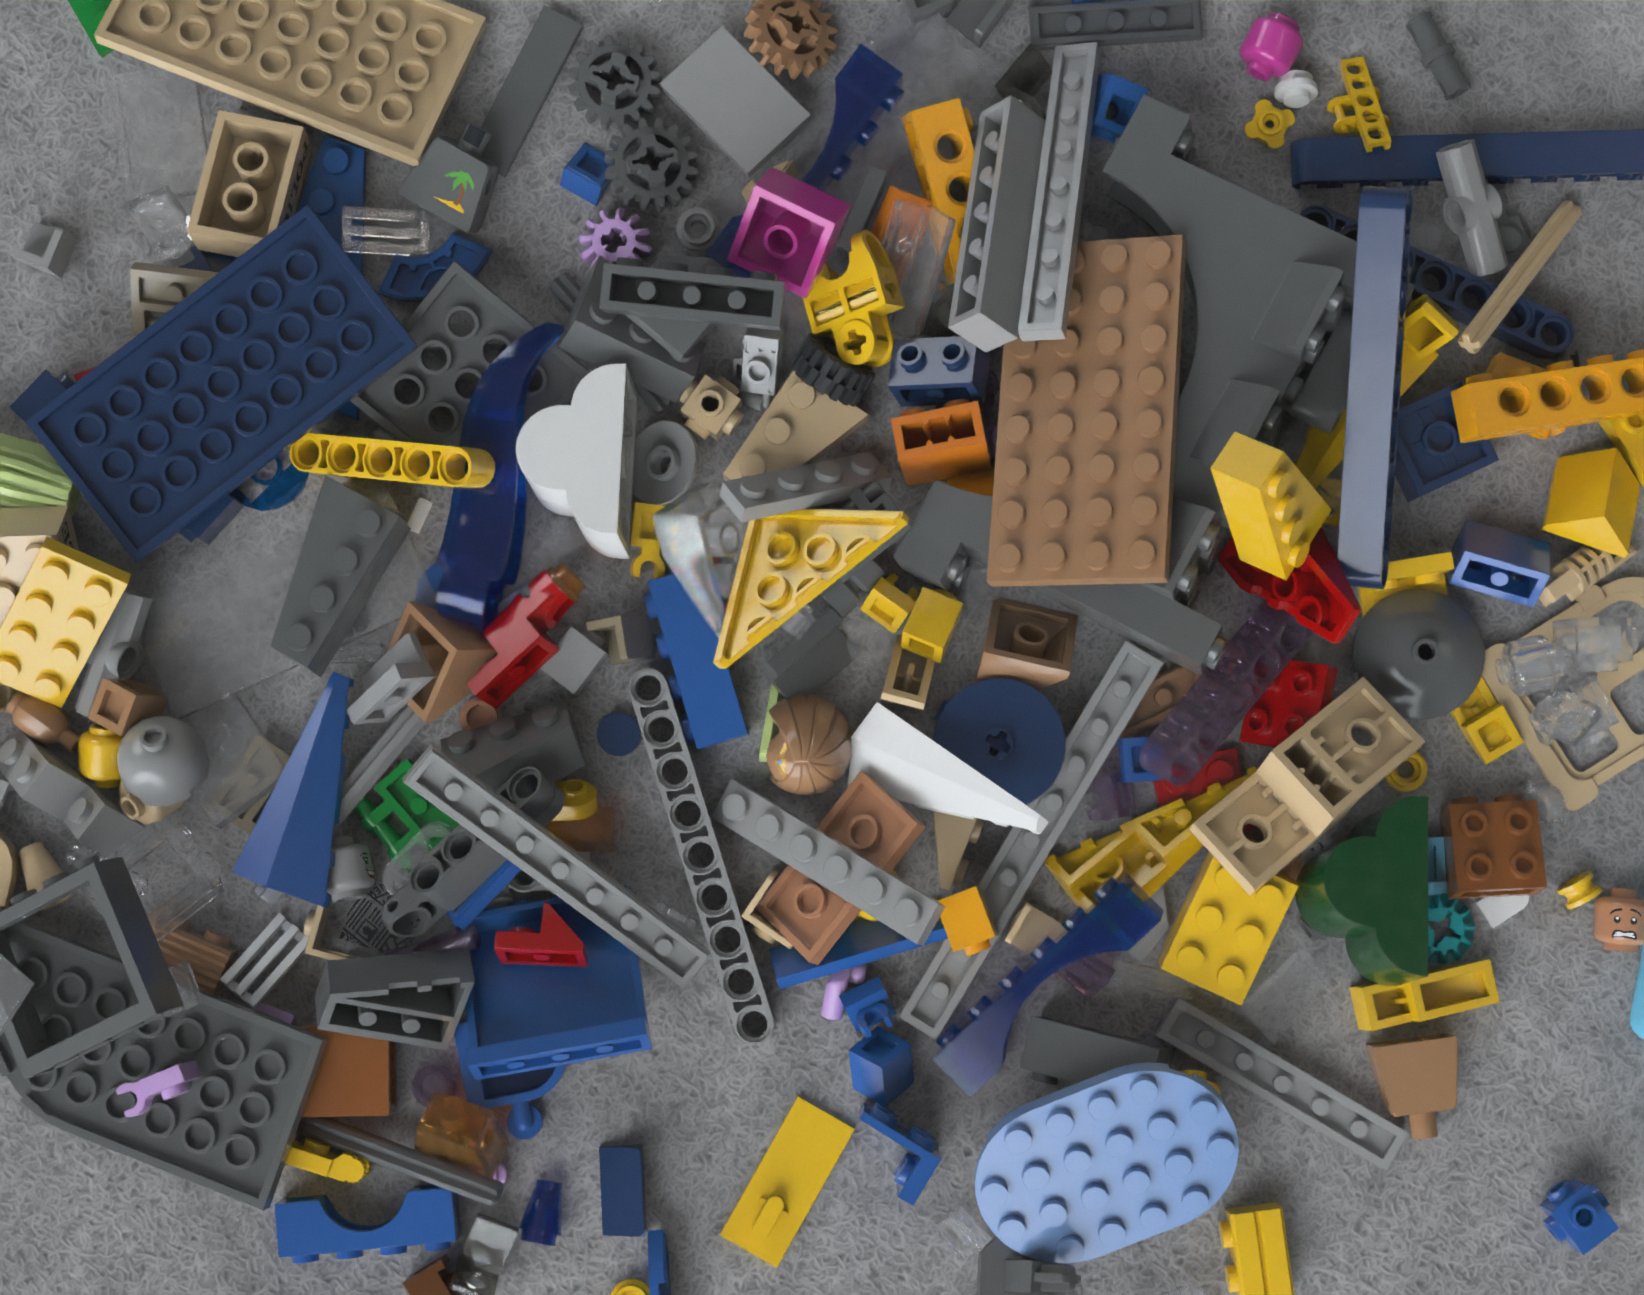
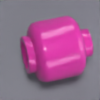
(1271, 46)

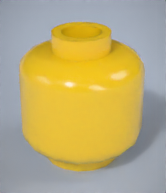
(98, 756)

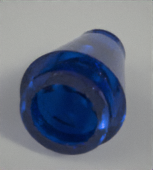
(543, 1214)

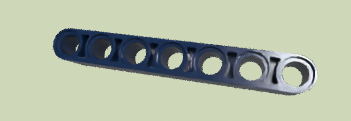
(1454, 281)

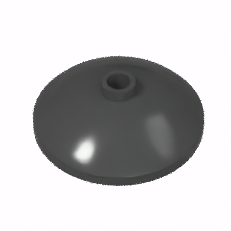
(1389, 660)

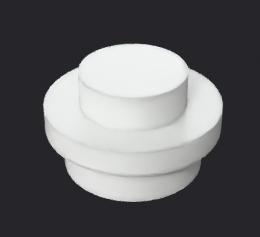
(1296, 89)

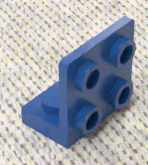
(912, 1170)

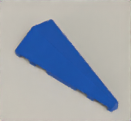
(295, 830)

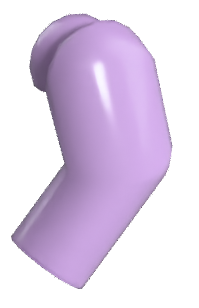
(836, 985)

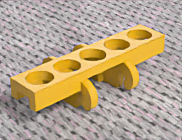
(1358, 99)

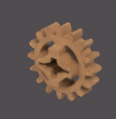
(791, 35)

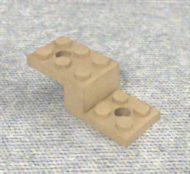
(1306, 785)

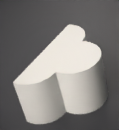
(584, 457)

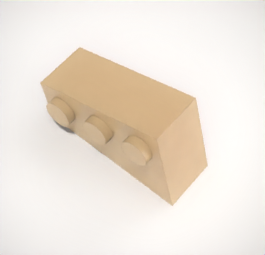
(794, 430)

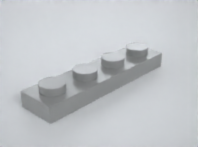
(802, 486)

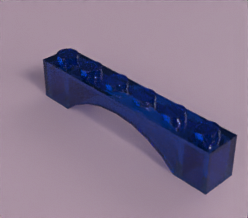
(862, 92)
(1110, 924)

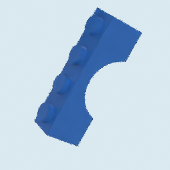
(314, 1227)

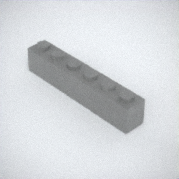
(997, 225)

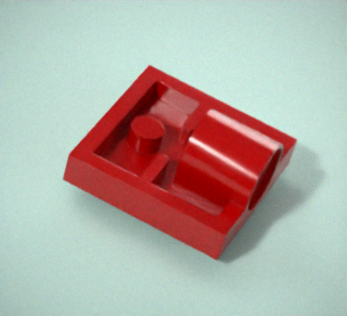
(1289, 703)

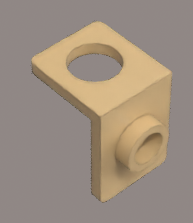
(761, 925)
(1031, 927)
(315, 928)

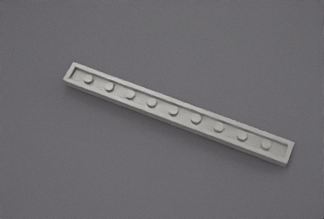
(1026, 851)

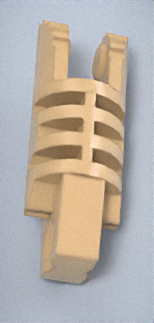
(1580, 572)

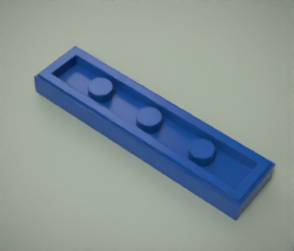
(857, 946)

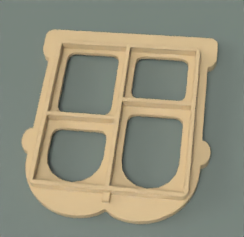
(1577, 786)

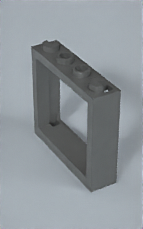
(137, 950)

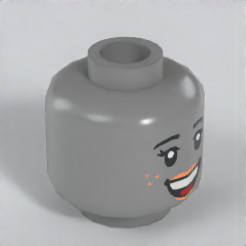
(352, 870)

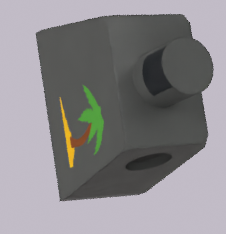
(455, 179)

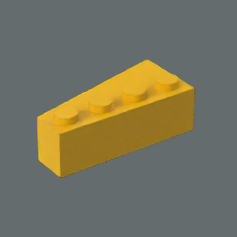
(1267, 505)

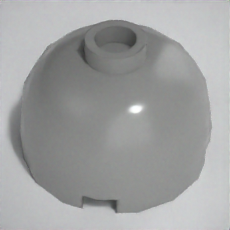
(162, 760)

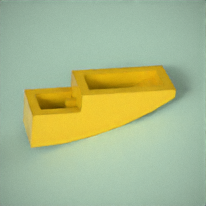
(1427, 326)
(1439, 994)

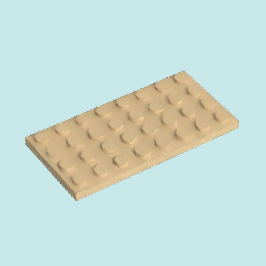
(341, 66)

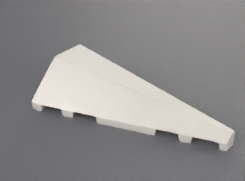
(930, 776)

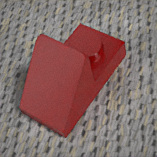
(551, 947)

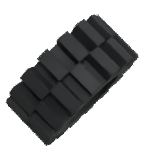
(825, 370)

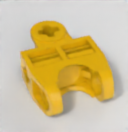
(857, 303)

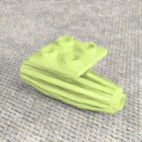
(33, 477)

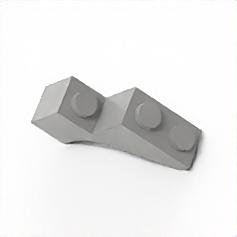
(60, 791)

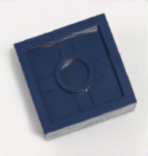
(1431, 449)

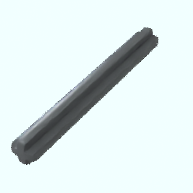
(403, 1159)

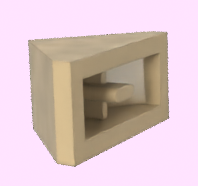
(907, 679)

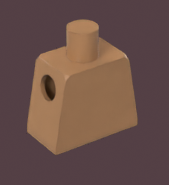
(1417, 1078)

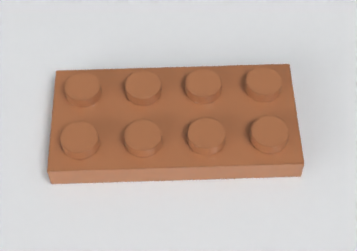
(866, 822)

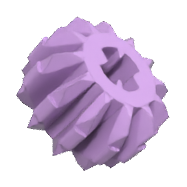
(606, 232)

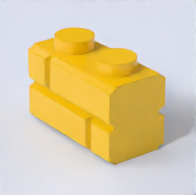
(1257, 1250)

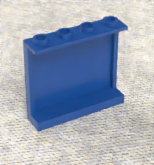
(552, 1014)

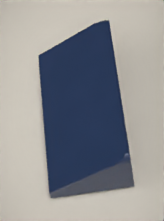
(623, 1190)

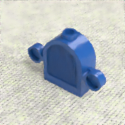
(515, 1089)

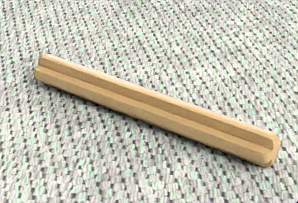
(1519, 277)

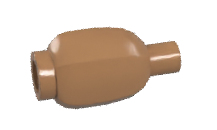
(42, 721)

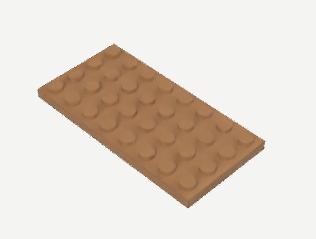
(1093, 427)

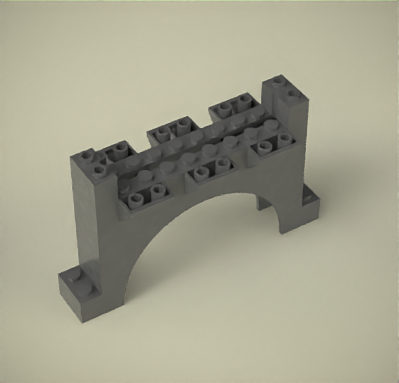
(1264, 306)

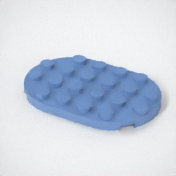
(1106, 1163)

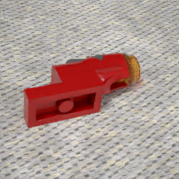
(521, 633)

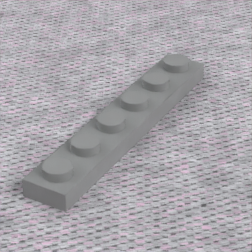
(828, 862)
(1281, 1083)

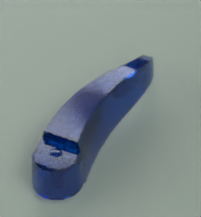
(489, 523)

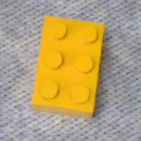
(1224, 930)

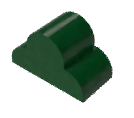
(1375, 893)

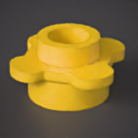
(1271, 136)

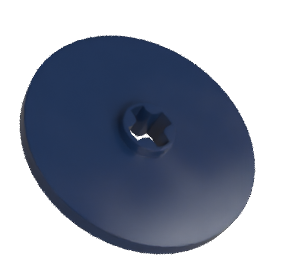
(1022, 714)

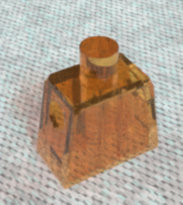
(456, 1134)

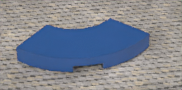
(414, 277)
(658, 1263)

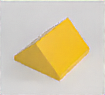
(1593, 500)

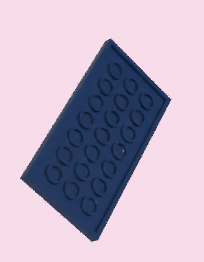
(222, 384)

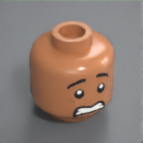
(1619, 920)

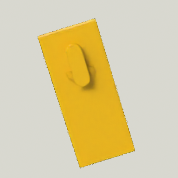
(787, 1181)

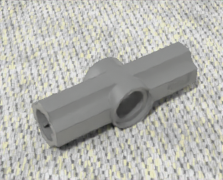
(1472, 208)
(117, 648)

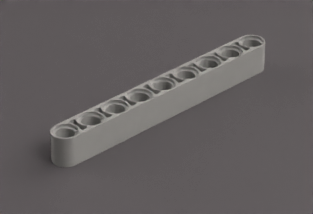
(699, 878)

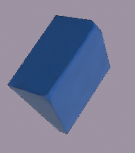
(586, 174)

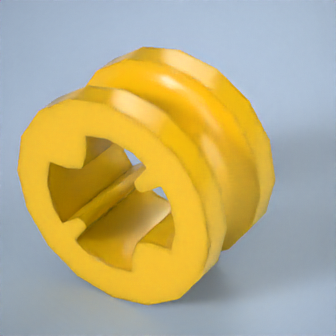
(1579, 890)

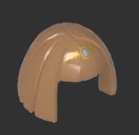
(810, 745)

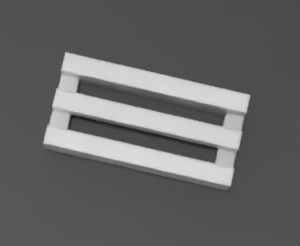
(291, 932)

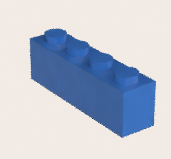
(691, 645)

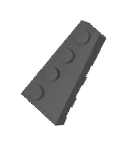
(335, 574)

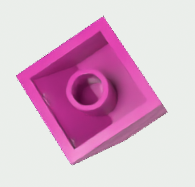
(788, 230)

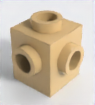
(715, 423)

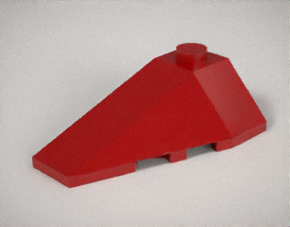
(1312, 593)

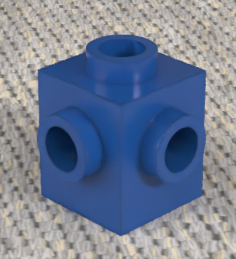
(1577, 1215)

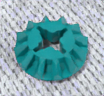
(1459, 921)

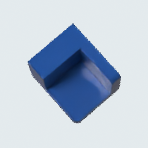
(881, 1066)

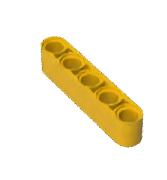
(408, 463)

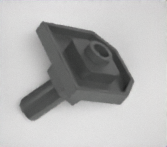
(1011, 1273)

